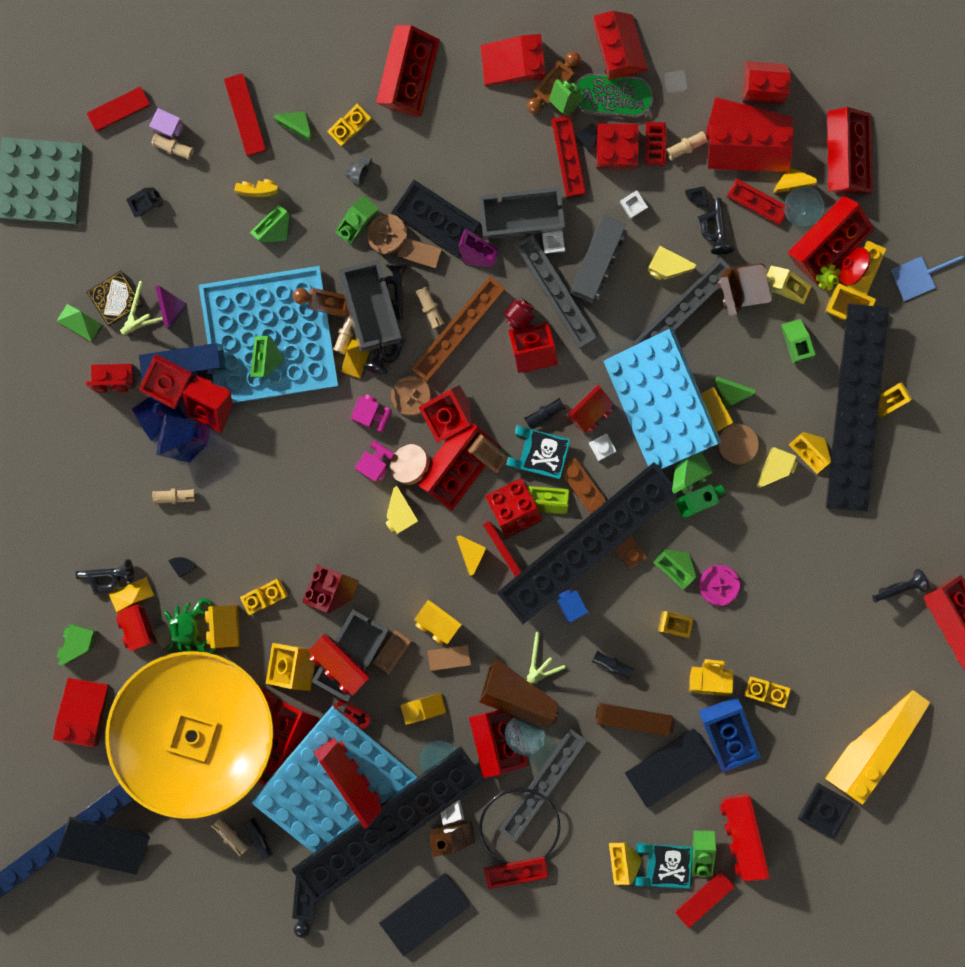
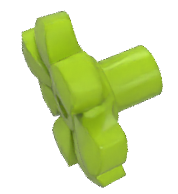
(828, 276)

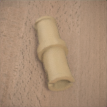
(686, 145)
(172, 146)
(429, 307)
(345, 335)
(173, 496)
(229, 836)

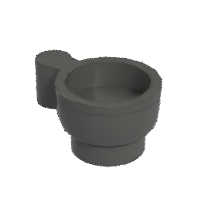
(358, 171)

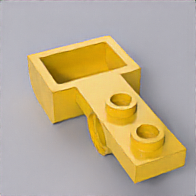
(858, 292)

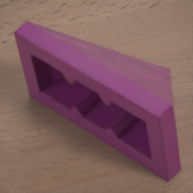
(476, 250)
(170, 306)

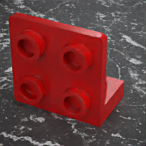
(111, 376)
(513, 508)

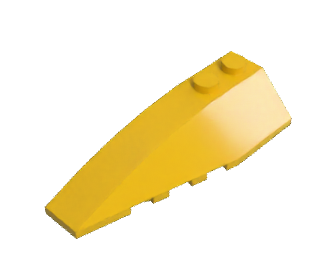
(874, 751)

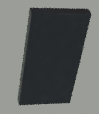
(434, 217)
(670, 768)
(102, 845)
(424, 914)

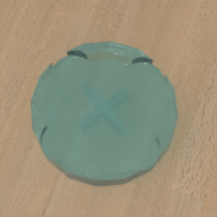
(803, 206)
(524, 736)
(434, 753)

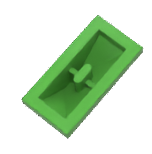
(296, 123)
(273, 226)
(79, 322)
(265, 356)
(732, 392)
(676, 566)

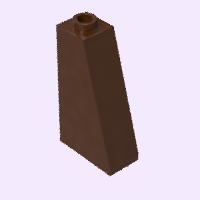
(516, 696)
(634, 719)
(455, 838)

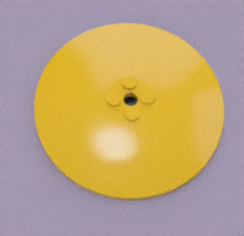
(151, 725)

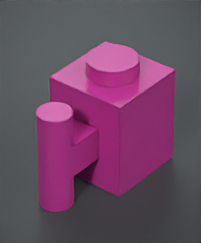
(366, 412)
(371, 465)

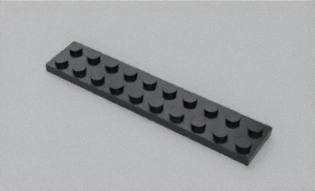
(857, 407)
(587, 543)
(398, 819)

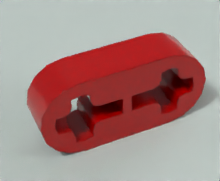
(356, 711)

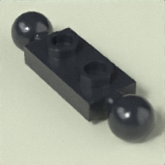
(302, 909)

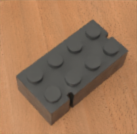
(521, 213)
(597, 259)
(369, 305)
(361, 642)

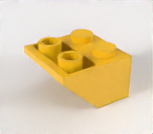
(223, 626)

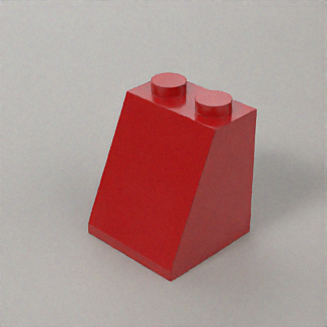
(766, 82)

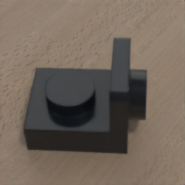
(144, 201)

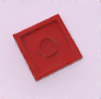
(165, 381)

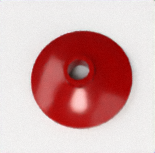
(854, 266)

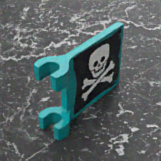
(541, 453)
(666, 865)

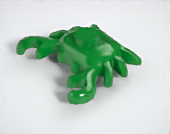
(185, 628)

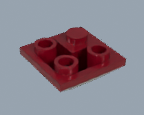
(329, 589)

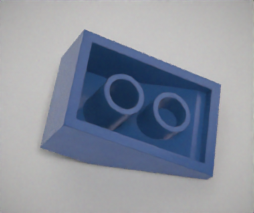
(729, 734)

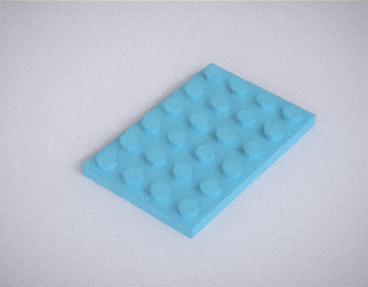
(662, 400)

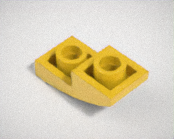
(350, 124)
(262, 189)
(264, 596)
(767, 692)

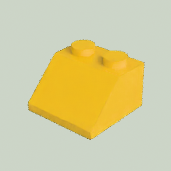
(437, 622)
(290, 667)

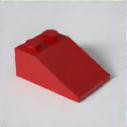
(513, 60)
(81, 712)

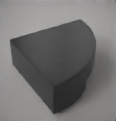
(587, 137)
(697, 196)
(182, 565)

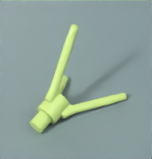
(133, 321)
(535, 673)

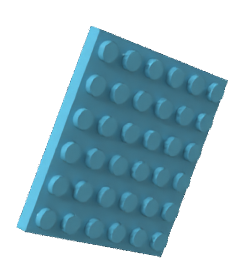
(265, 307)
(306, 799)

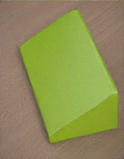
(550, 499)

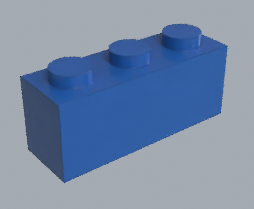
(571, 605)

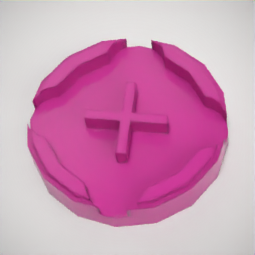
(719, 585)

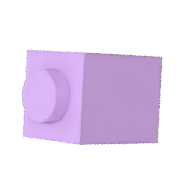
(166, 124)

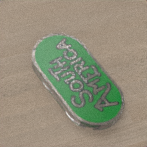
(616, 97)

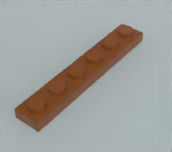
(458, 329)
(592, 500)

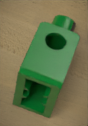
(694, 501)

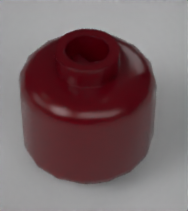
(519, 314)

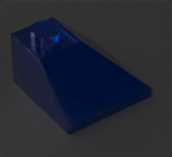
(151, 415)
(182, 438)

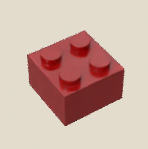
(617, 146)

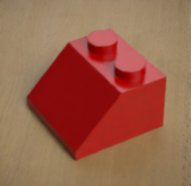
(533, 347)
(207, 403)
(590, 410)
(135, 627)

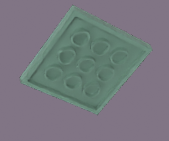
(40, 180)

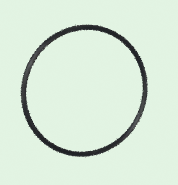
(515, 790)

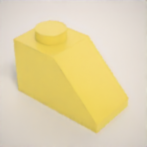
(668, 265)
(788, 284)
(777, 466)
(399, 513)

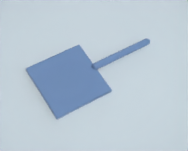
(915, 278)

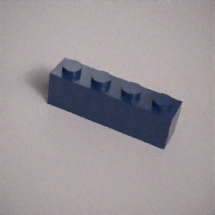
(195, 359)

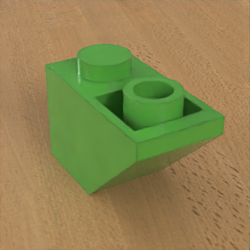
(566, 96)
(357, 219)
(797, 341)
(690, 471)
(77, 643)
(703, 853)

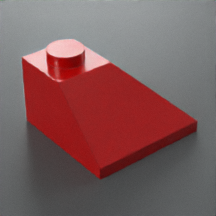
(447, 413)

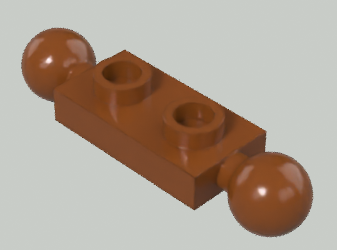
(544, 89)
(322, 301)

